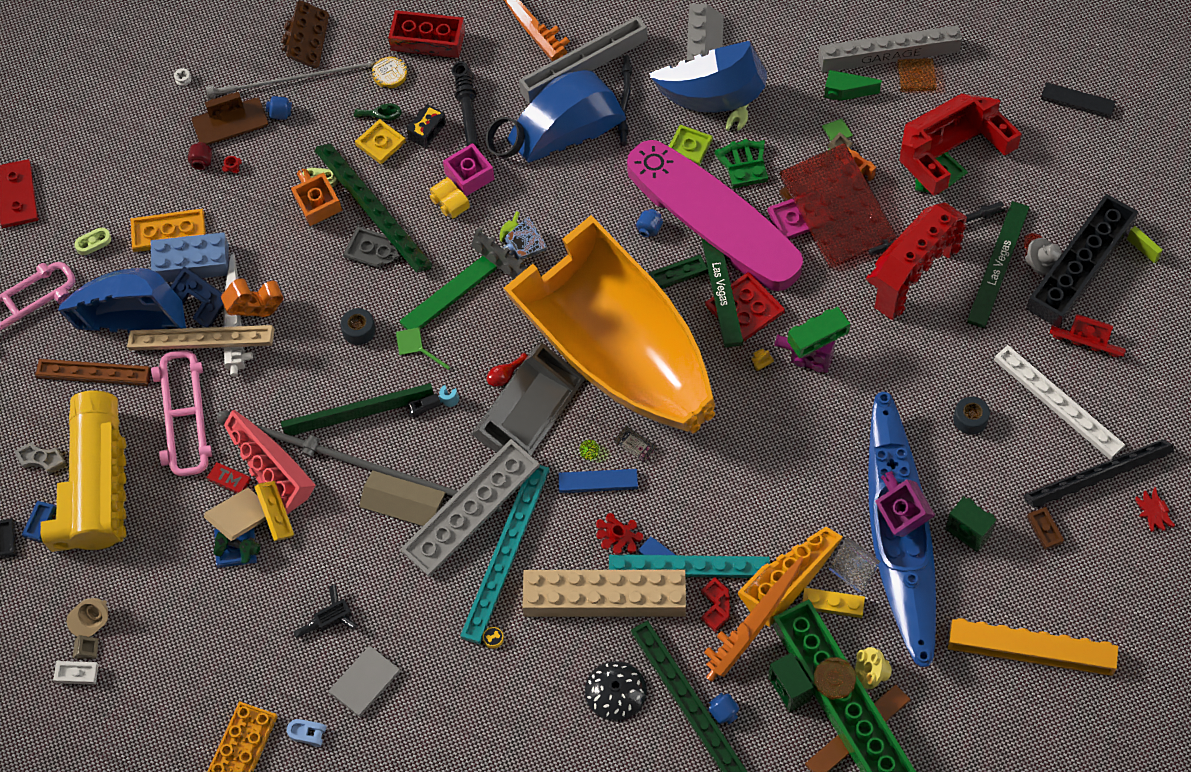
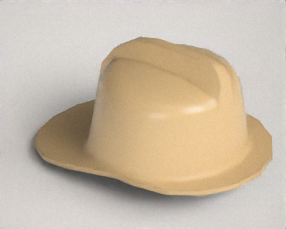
(87, 617)

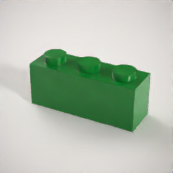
(818, 332)

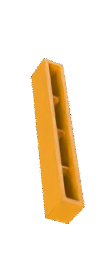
(1033, 647)

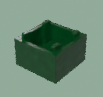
(970, 524)
(790, 682)

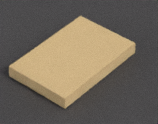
(237, 514)

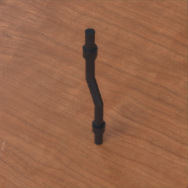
(623, 129)

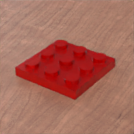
(753, 305)

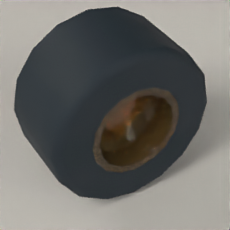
(358, 326)
(976, 410)

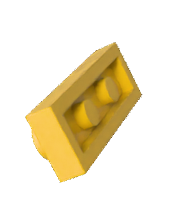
(274, 510)
(835, 602)

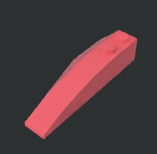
(269, 461)

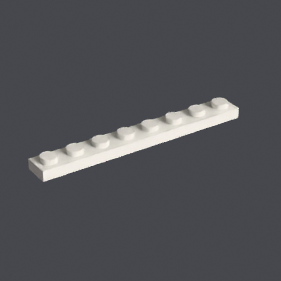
(1059, 402)

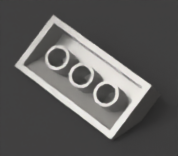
(704, 30)

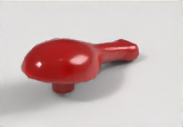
(503, 373)

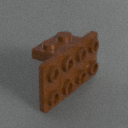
(305, 34)
(229, 118)

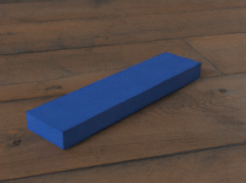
(598, 481)

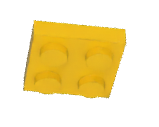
(380, 141)

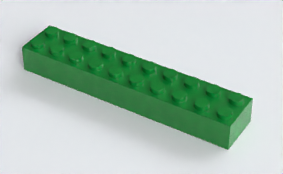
(852, 716)

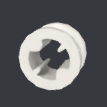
(179, 74)

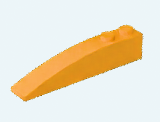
(814, 553)

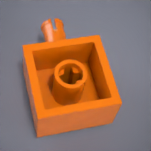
(315, 197)

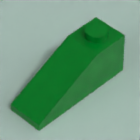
(848, 86)

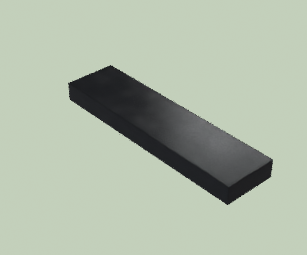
(1078, 100)

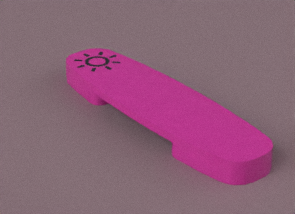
(715, 214)

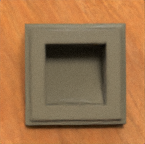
(85, 647)

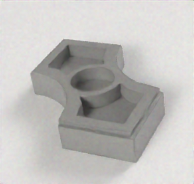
(49, 459)

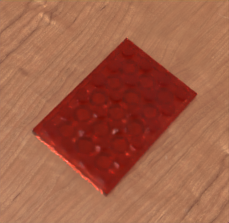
(837, 205)

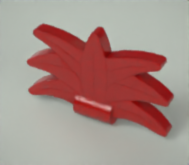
(1154, 510)

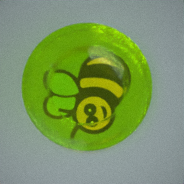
(589, 449)

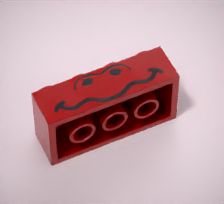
(426, 34)

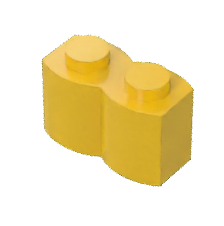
(449, 198)

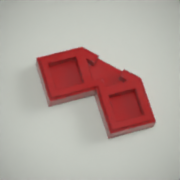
(720, 611)

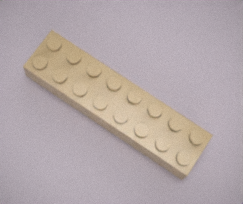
(604, 593)

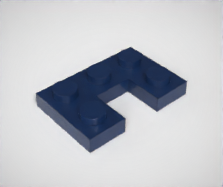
(190, 283)

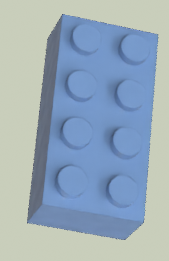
(202, 254)

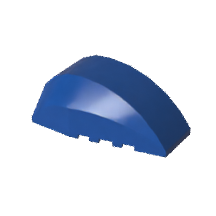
(714, 82)
(567, 113)
(125, 301)

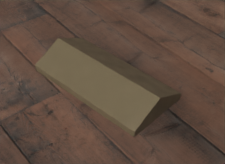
(400, 498)

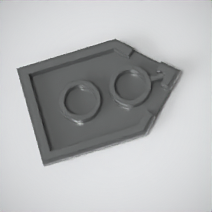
(370, 248)

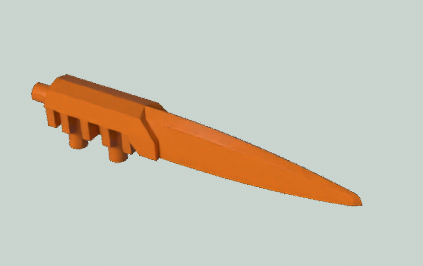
(539, 33)
(747, 631)

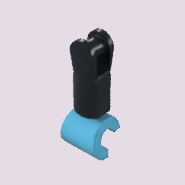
(433, 401)

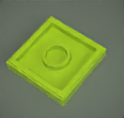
(691, 143)

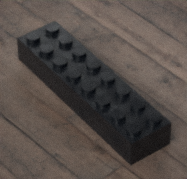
(1082, 260)

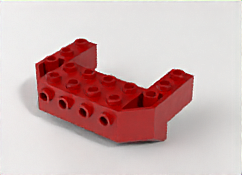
(949, 127)
(932, 234)

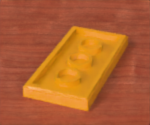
(166, 226)

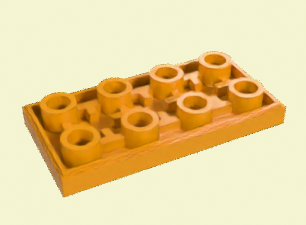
(243, 740)

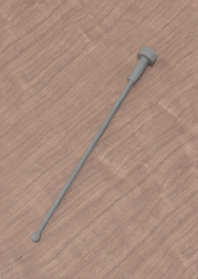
(212, 93)

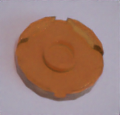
(835, 678)

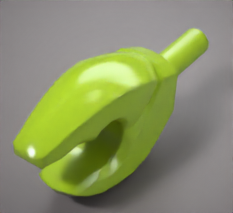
(509, 226)

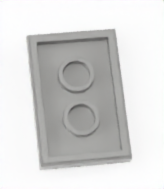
(364, 681)

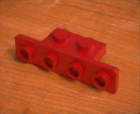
(1091, 333)

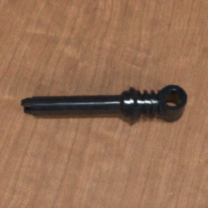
(466, 94)

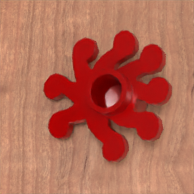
(617, 534)

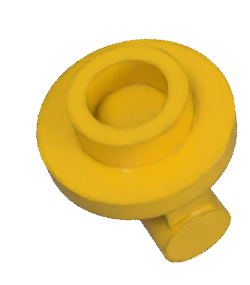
(762, 359)

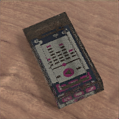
(635, 444)

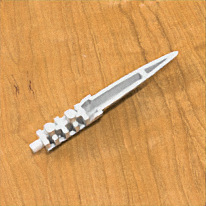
(234, 356)

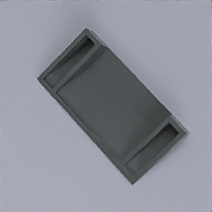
(529, 402)

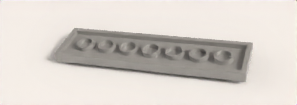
(470, 507)

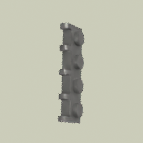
(497, 255)

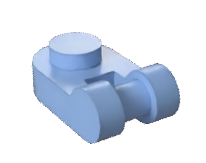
(299, 730)

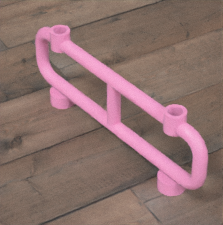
(44, 271)
(168, 457)

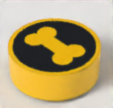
(493, 637)

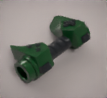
(247, 547)

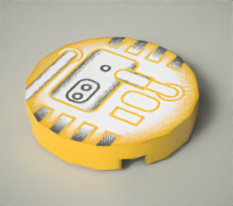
(389, 72)

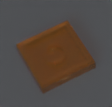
(916, 75)

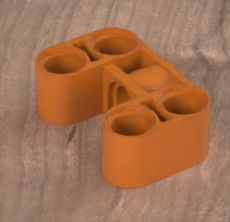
(242, 301)

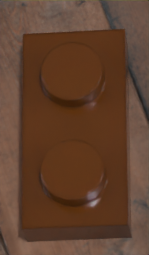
(1045, 528)

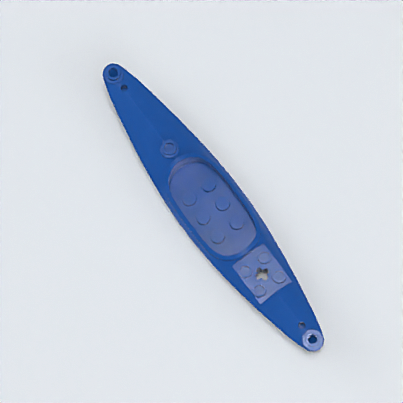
(909, 560)

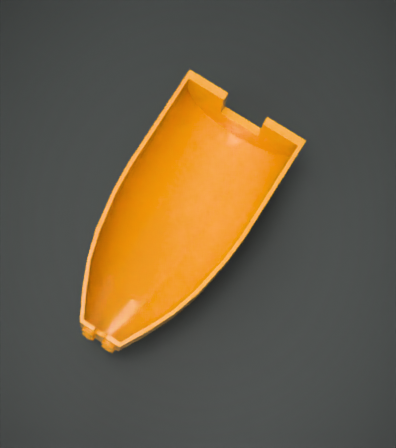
(618, 329)

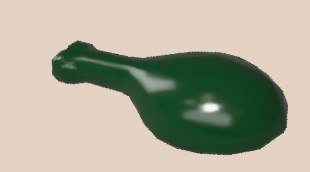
(385, 112)

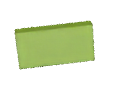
(1144, 244)

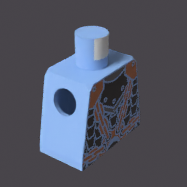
(525, 240)

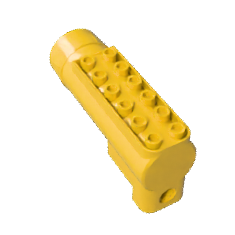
(92, 502)

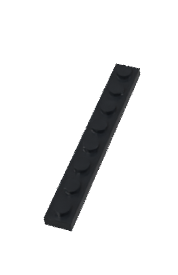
(1098, 473)

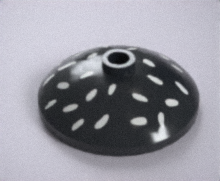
(620, 702)

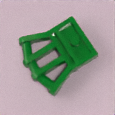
(748, 172)

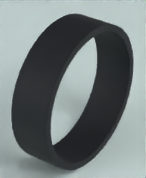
(491, 132)

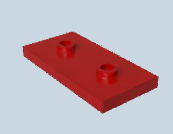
(17, 194)

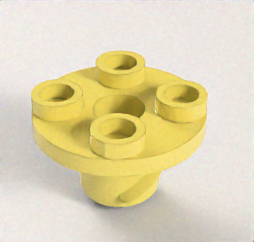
(872, 667)

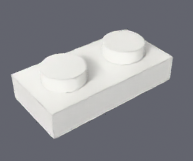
(75, 672)

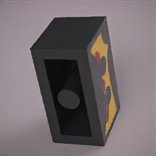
(426, 126)

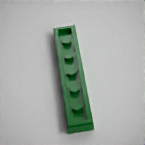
(448, 294)

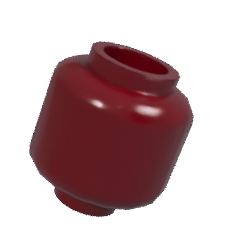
(200, 156)

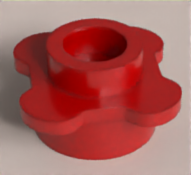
(231, 160)

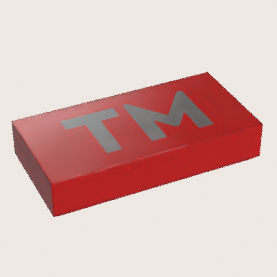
(228, 478)

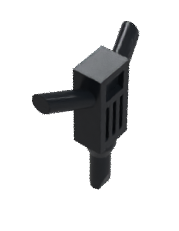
(330, 616)

